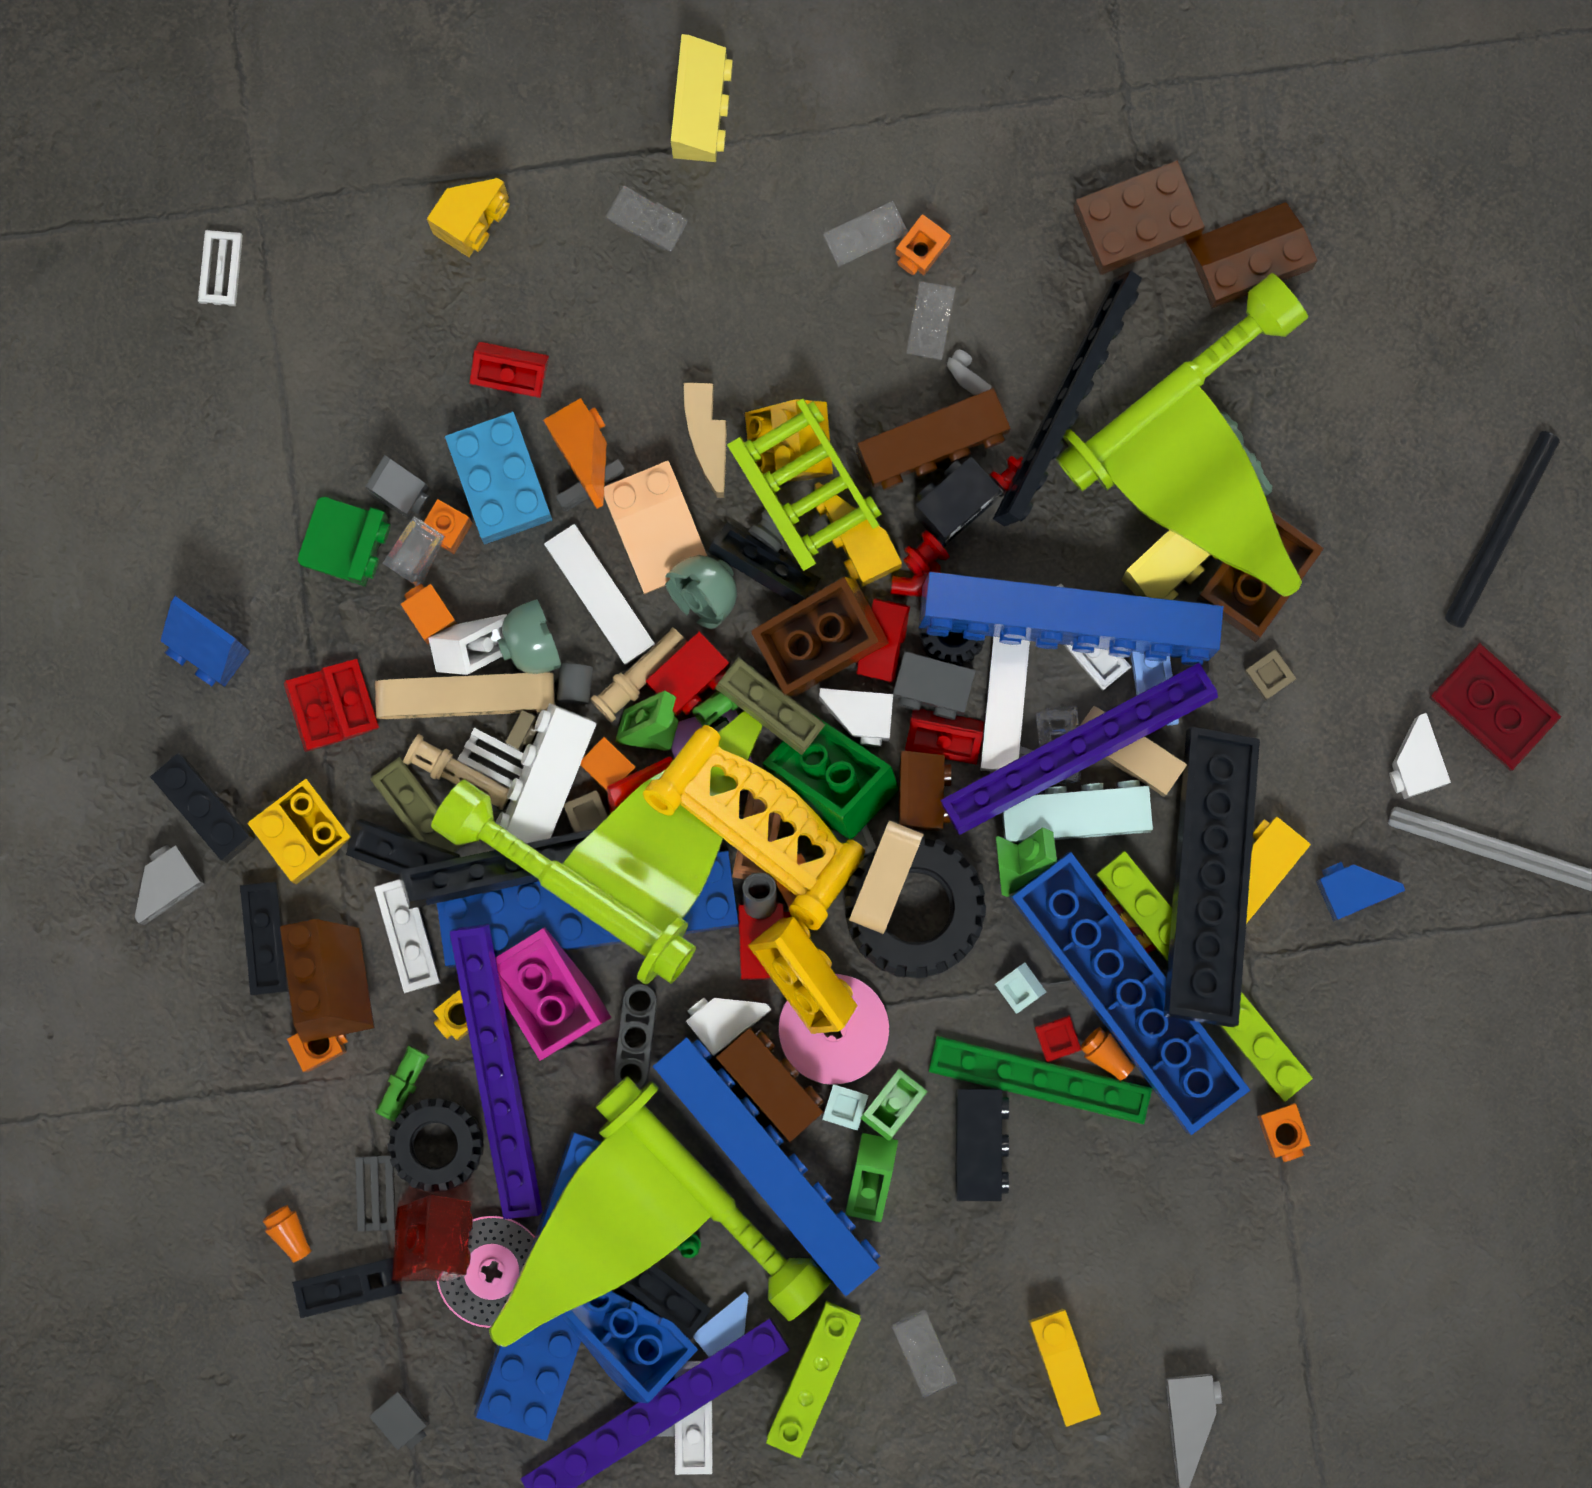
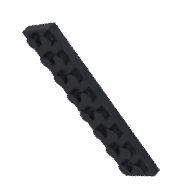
(1212, 877)

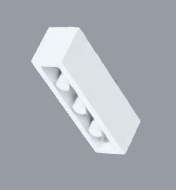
(546, 774)

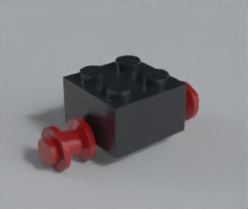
(953, 507)

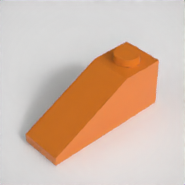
(582, 445)

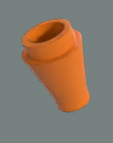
(1106, 1053)
(287, 1233)

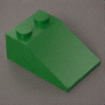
(836, 779)

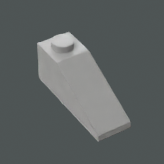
(1191, 1416)

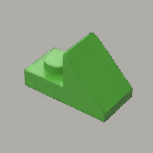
(649, 723)
(1024, 861)
(894, 1104)

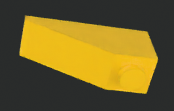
(1272, 857)
(1064, 1367)

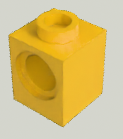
(444, 1021)

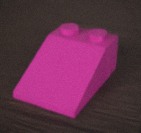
(548, 994)

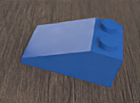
(202, 643)

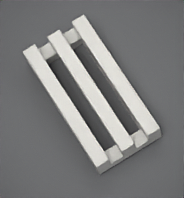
(217, 298)
(471, 747)

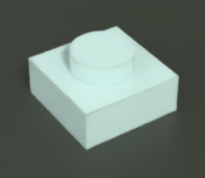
(1020, 988)
(845, 1107)

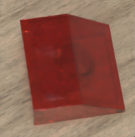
(432, 1239)

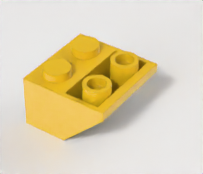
(467, 213)
(768, 418)
(299, 831)

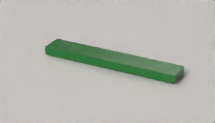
(1040, 1080)

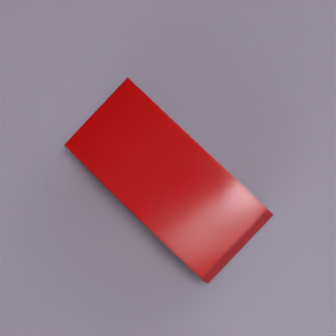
(893, 621)

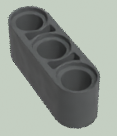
(634, 1019)

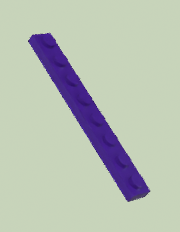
(1079, 748)
(496, 1071)
(667, 1408)

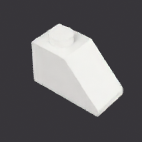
(467, 645)
(861, 714)
(1419, 761)
(723, 1020)

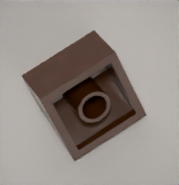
(921, 789)

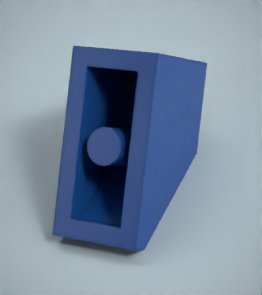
(1354, 889)

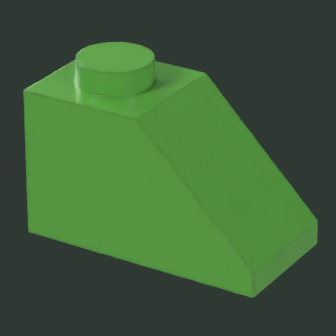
(871, 1177)

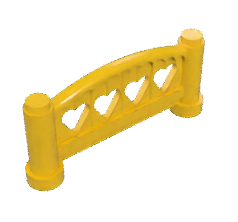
(688, 784)

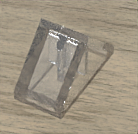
(414, 552)

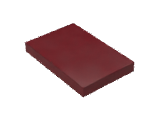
(1495, 707)

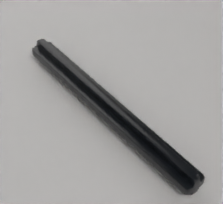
(1502, 529)

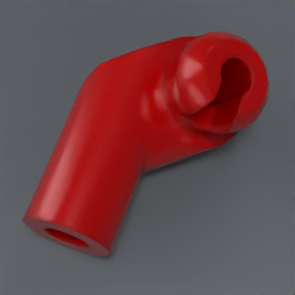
(912, 586)

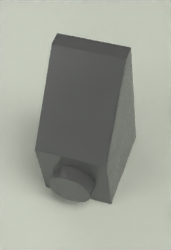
(398, 488)

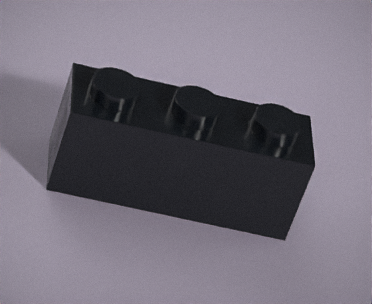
(202, 808)
(981, 1145)

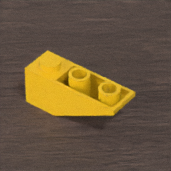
(867, 549)

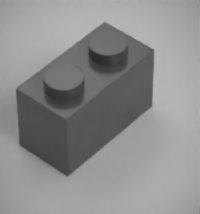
(933, 685)

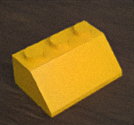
(804, 976)

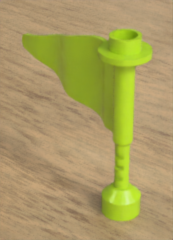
(1186, 463)
(632, 872)
(626, 1213)

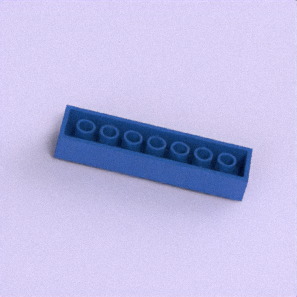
(1070, 618)
(527, 908)
(1128, 993)
(766, 1166)
(531, 1373)

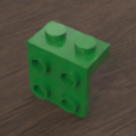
(344, 540)

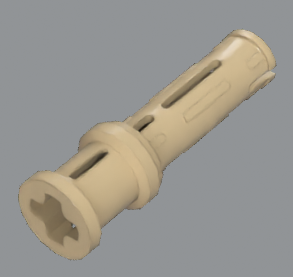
(626, 685)
(442, 765)

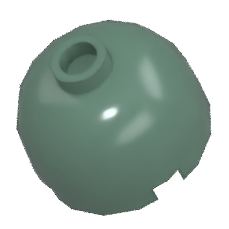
(703, 587)
(528, 640)

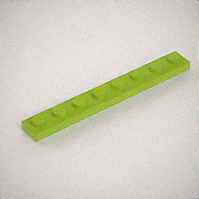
(1253, 1033)

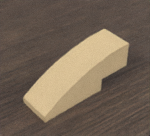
(706, 434)
(1145, 761)

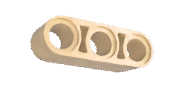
(886, 877)

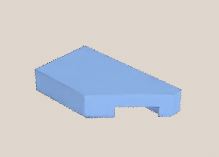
(723, 1327)

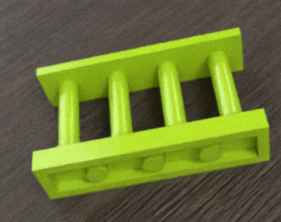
(768, 484)
(813, 1379)

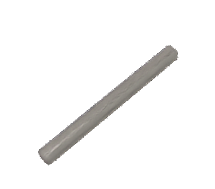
(1491, 847)

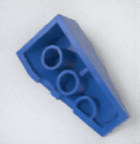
(631, 1344)

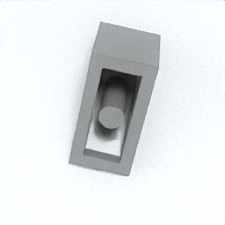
(165, 883)

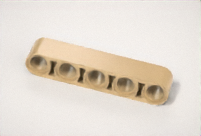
(463, 695)

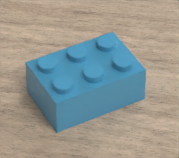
(498, 478)

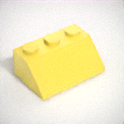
(700, 100)
(1165, 567)

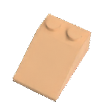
(653, 523)

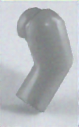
(966, 378)

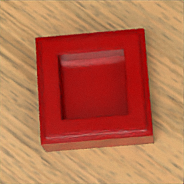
(1057, 1038)

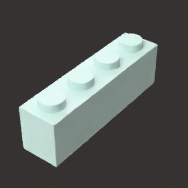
(1081, 813)

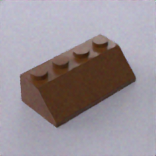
(932, 439)

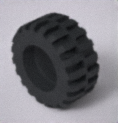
(953, 941)

